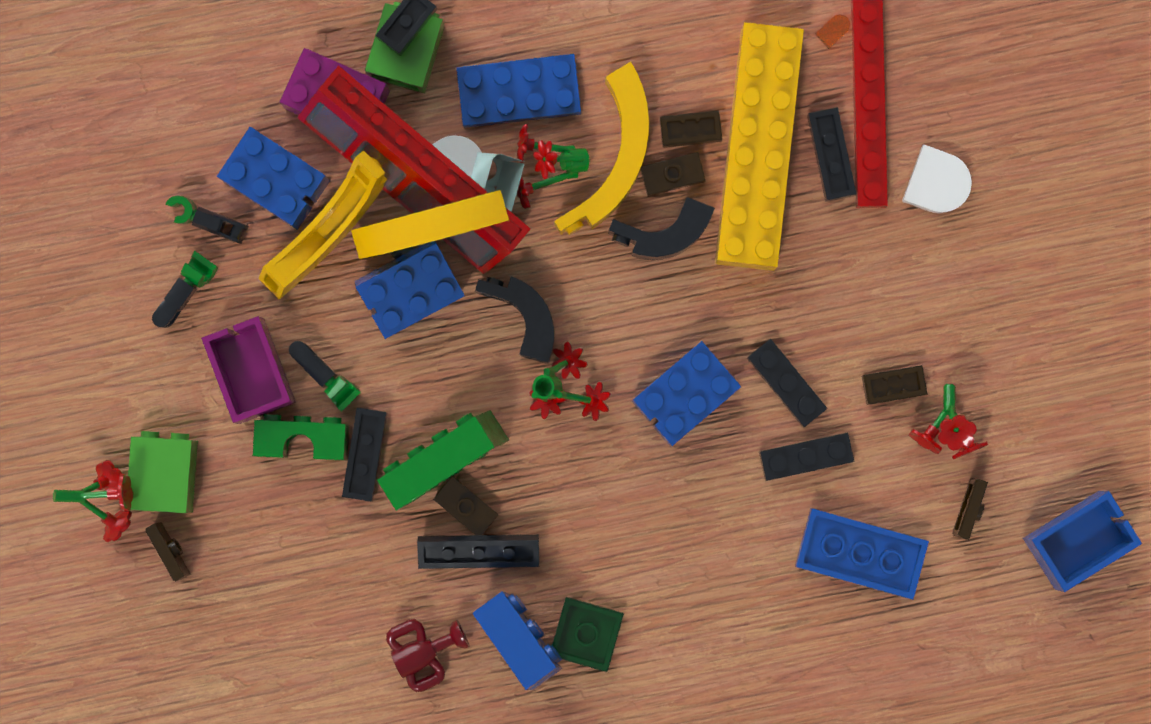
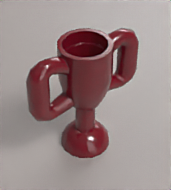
(422, 652)

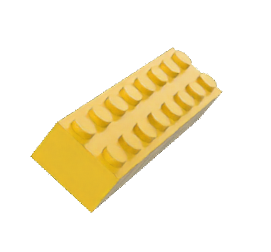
(759, 146)

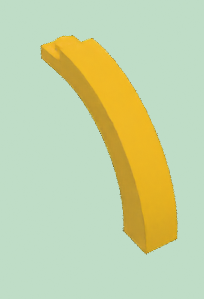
(634, 118)
(430, 225)
(328, 228)

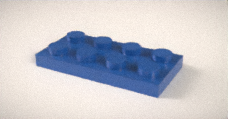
(518, 90)
(861, 553)

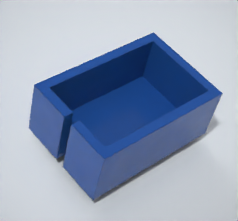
(273, 177)
(409, 288)
(686, 393)
(1082, 541)
(518, 640)

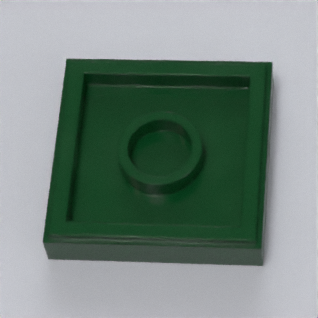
(587, 633)

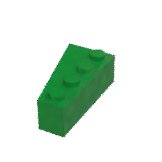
(442, 459)

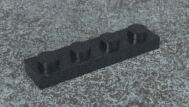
(478, 551)

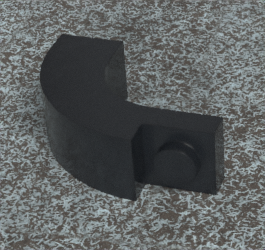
(669, 242)
(539, 331)

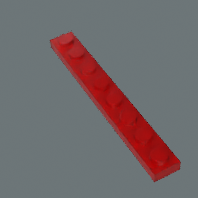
(869, 104)

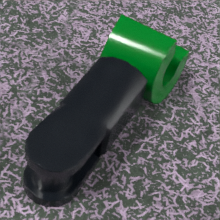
(206, 219)
(196, 272)
(338, 389)

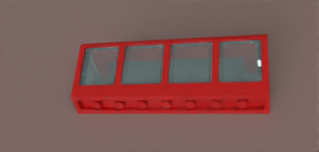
(415, 170)

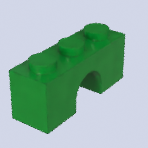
(274, 436)

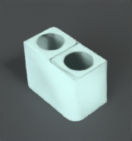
(506, 178)

